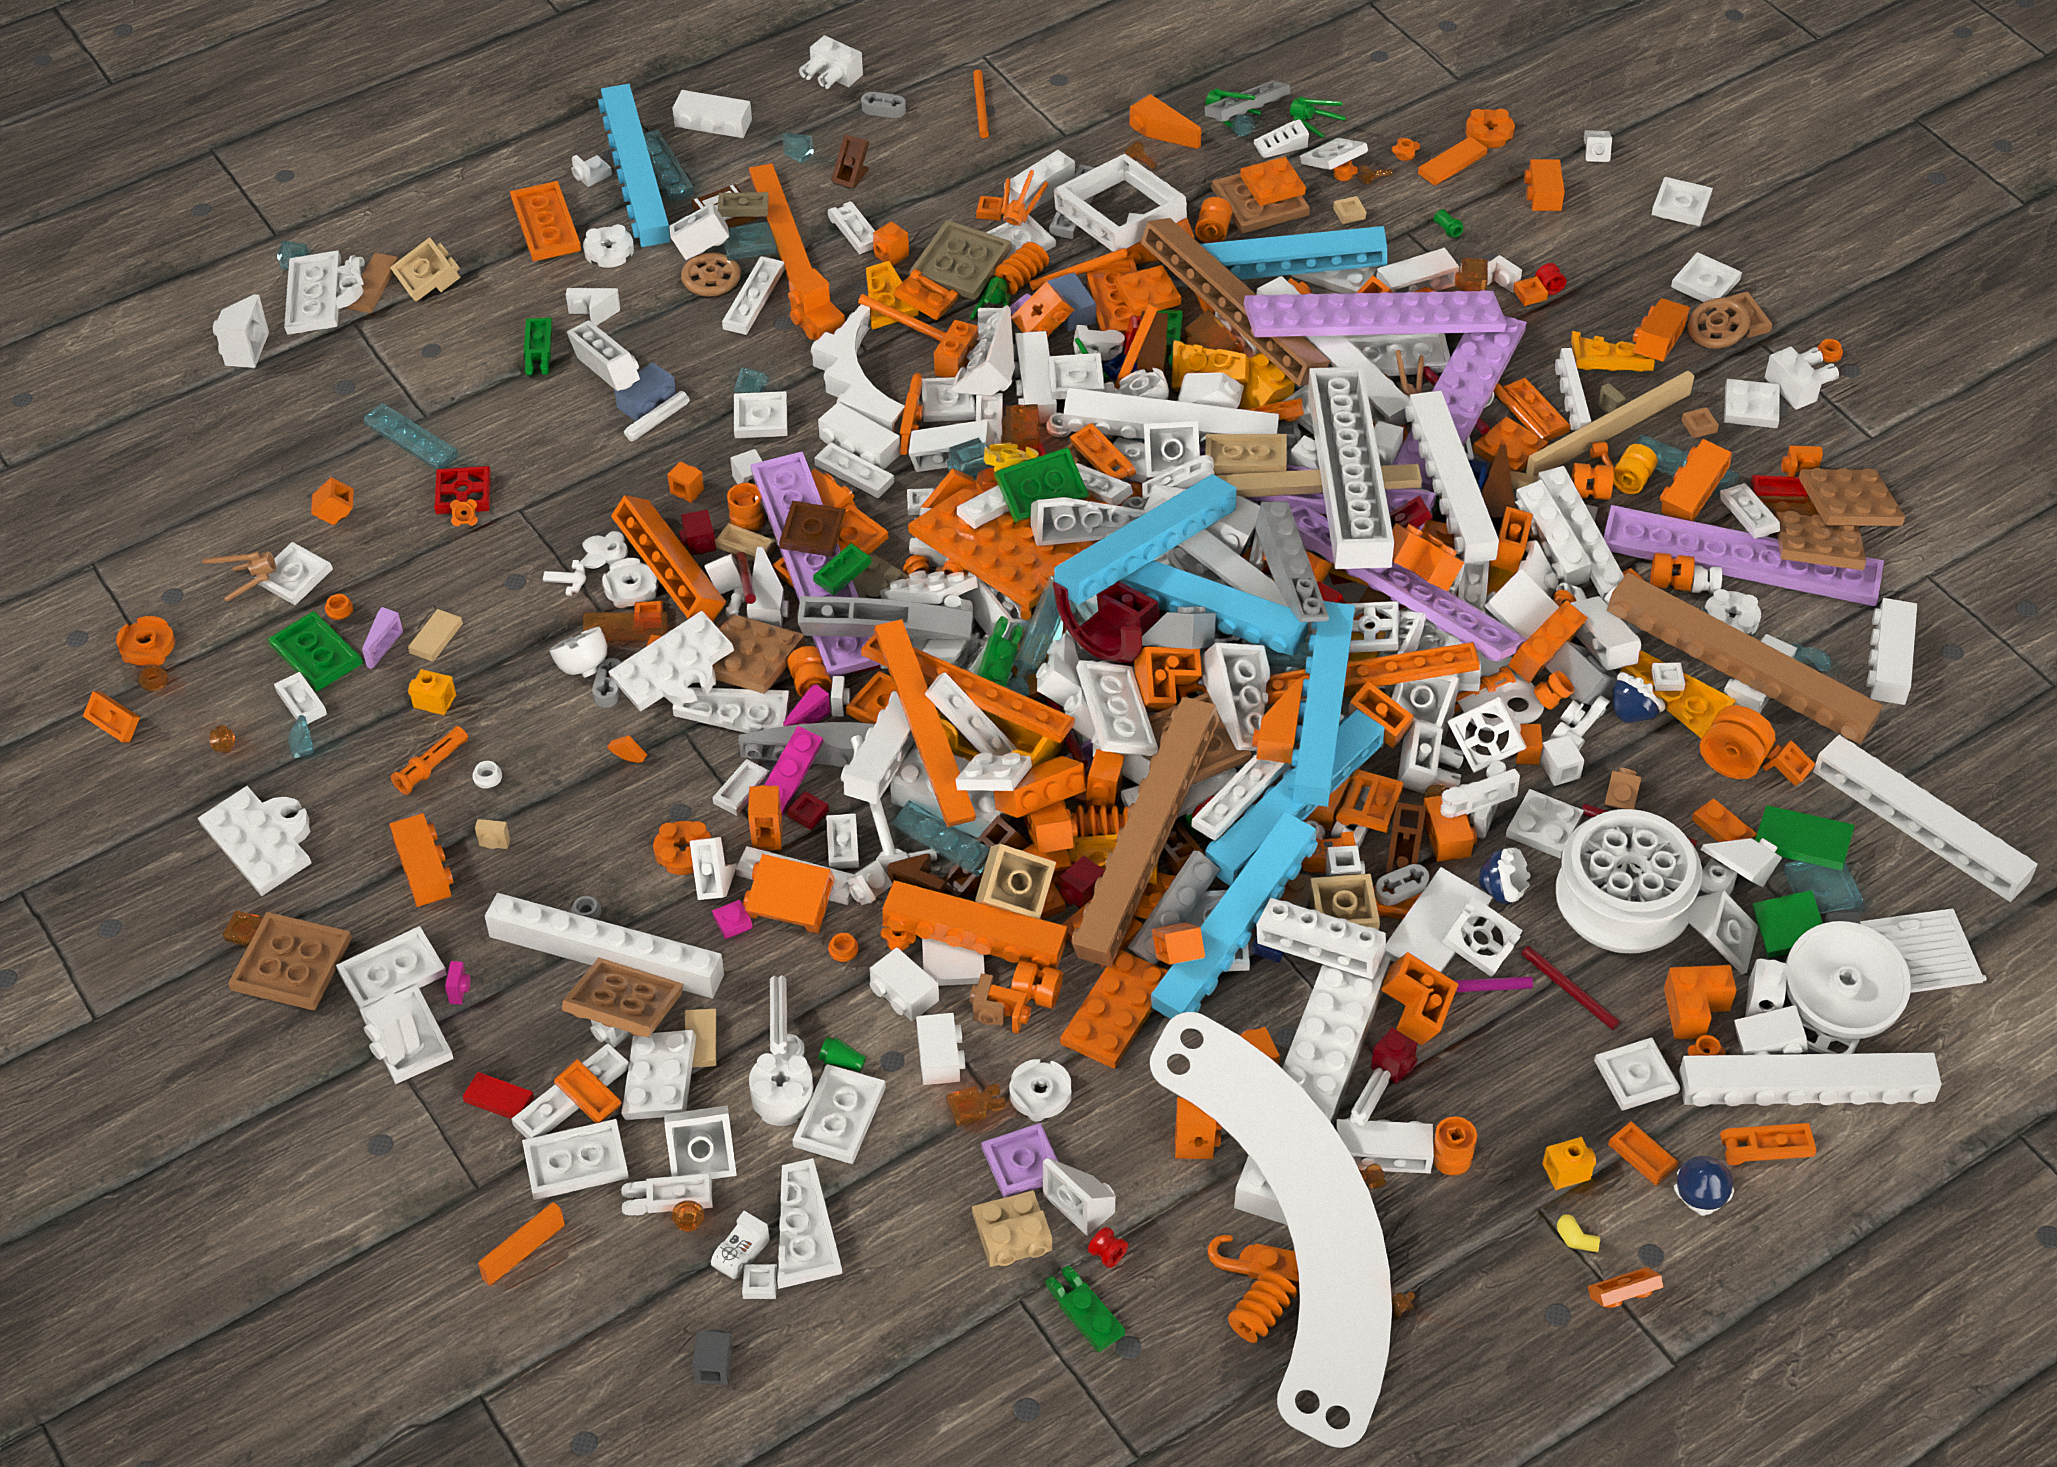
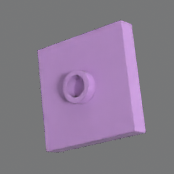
(1018, 1159)

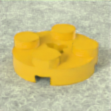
(1005, 455)

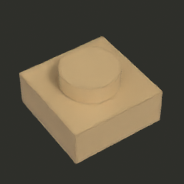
(1349, 210)
(492, 834)

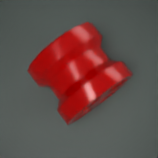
(1551, 278)
(1108, 1247)

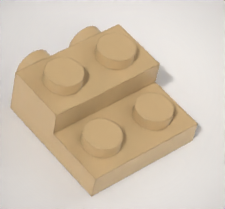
(426, 269)
(1012, 1229)

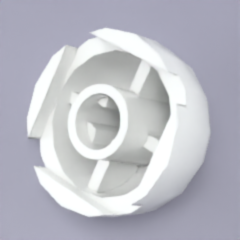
(1145, 385)
(581, 653)

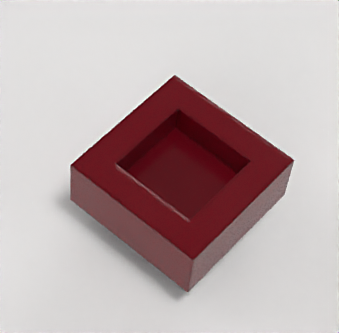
(808, 810)

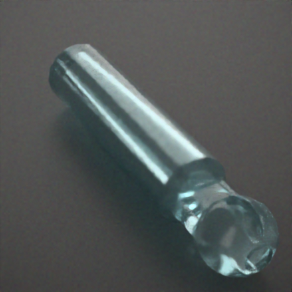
(1036, 640)

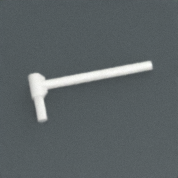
(889, 853)

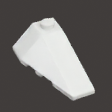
(991, 359)
(1077, 520)
(1232, 530)
(1237, 685)

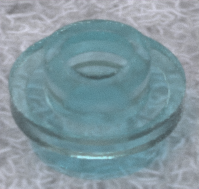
(1242, 125)

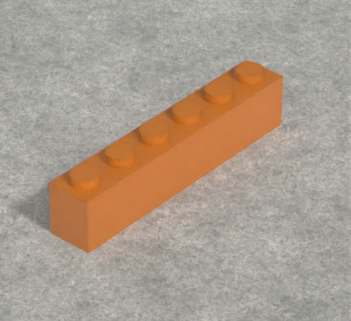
(667, 558)
(973, 925)

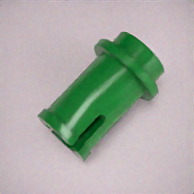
(1452, 226)

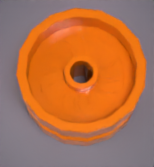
(1737, 742)

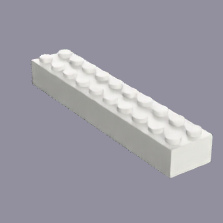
(1350, 469)
(1320, 1061)

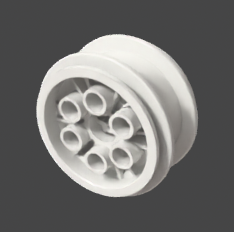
(1610, 914)

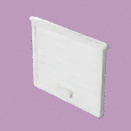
(1932, 949)

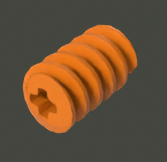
(1022, 266)
(1099, 823)
(1261, 1306)

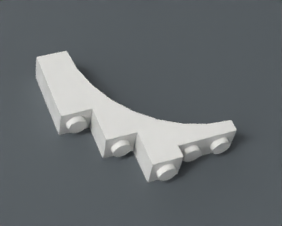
(844, 376)
(1062, 684)

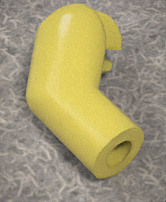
(1574, 1237)

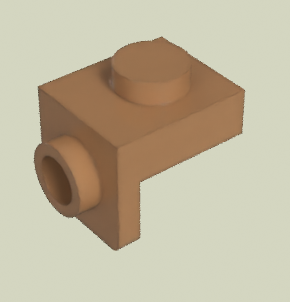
(1623, 789)
(984, 1010)

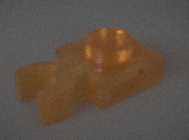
(971, 1105)

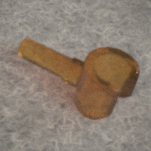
(1136, 150)
(1369, 175)
(1374, 1175)
(1401, 1303)

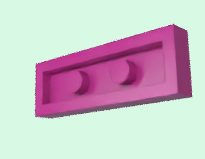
(794, 764)

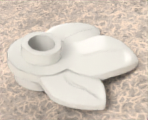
(604, 550)

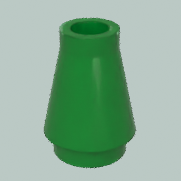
(841, 1055)

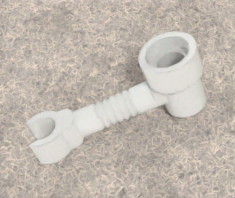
(1595, 712)

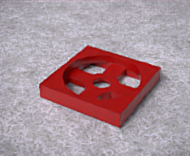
(462, 474)

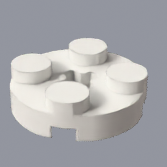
(614, 236)
(626, 594)
(1744, 606)
(1040, 1105)

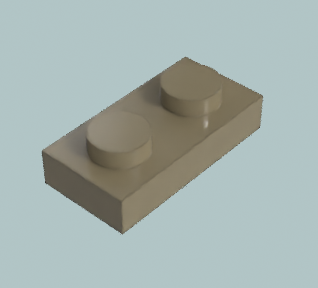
(743, 204)

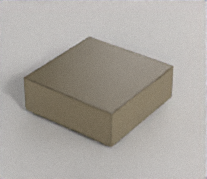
(1610, 398)

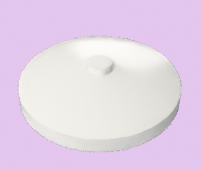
(1847, 980)

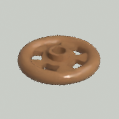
(710, 274)
(1723, 320)

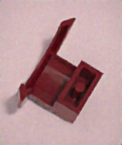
(1118, 625)

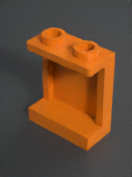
(789, 892)

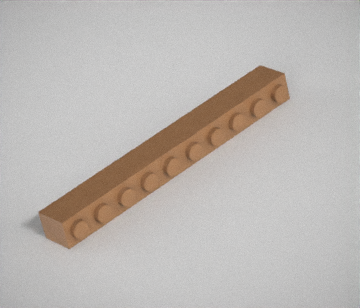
(1226, 296)
(1744, 658)
(1145, 832)

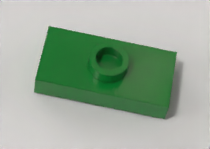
(842, 569)

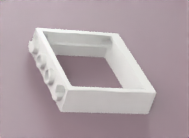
(1071, 203)

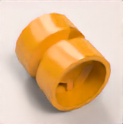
(1634, 468)

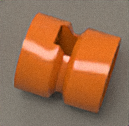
(1213, 220)
(1601, 480)
(746, 507)
(1662, 567)
(808, 669)
(1027, 980)
(1454, 1145)

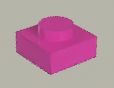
(732, 919)
(457, 983)

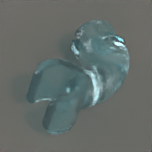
(1817, 656)

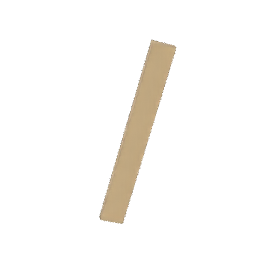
(1611, 424)
(1310, 481)

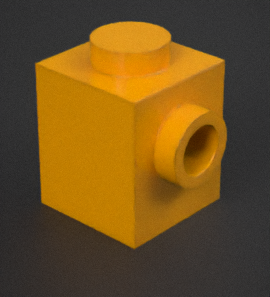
(432, 692)
(1569, 1163)

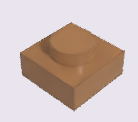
(1700, 422)

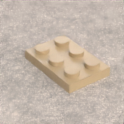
(1247, 453)

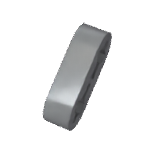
(883, 104)
(602, 682)
(1404, 889)

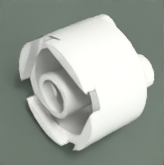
(781, 1087)

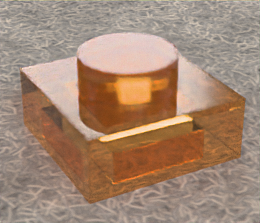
(242, 928)

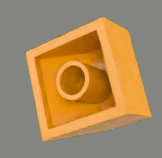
(1265, 384)

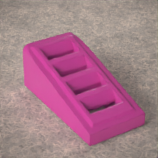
(811, 708)

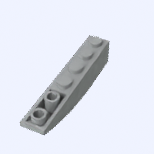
(1289, 561)
(859, 616)
(835, 750)

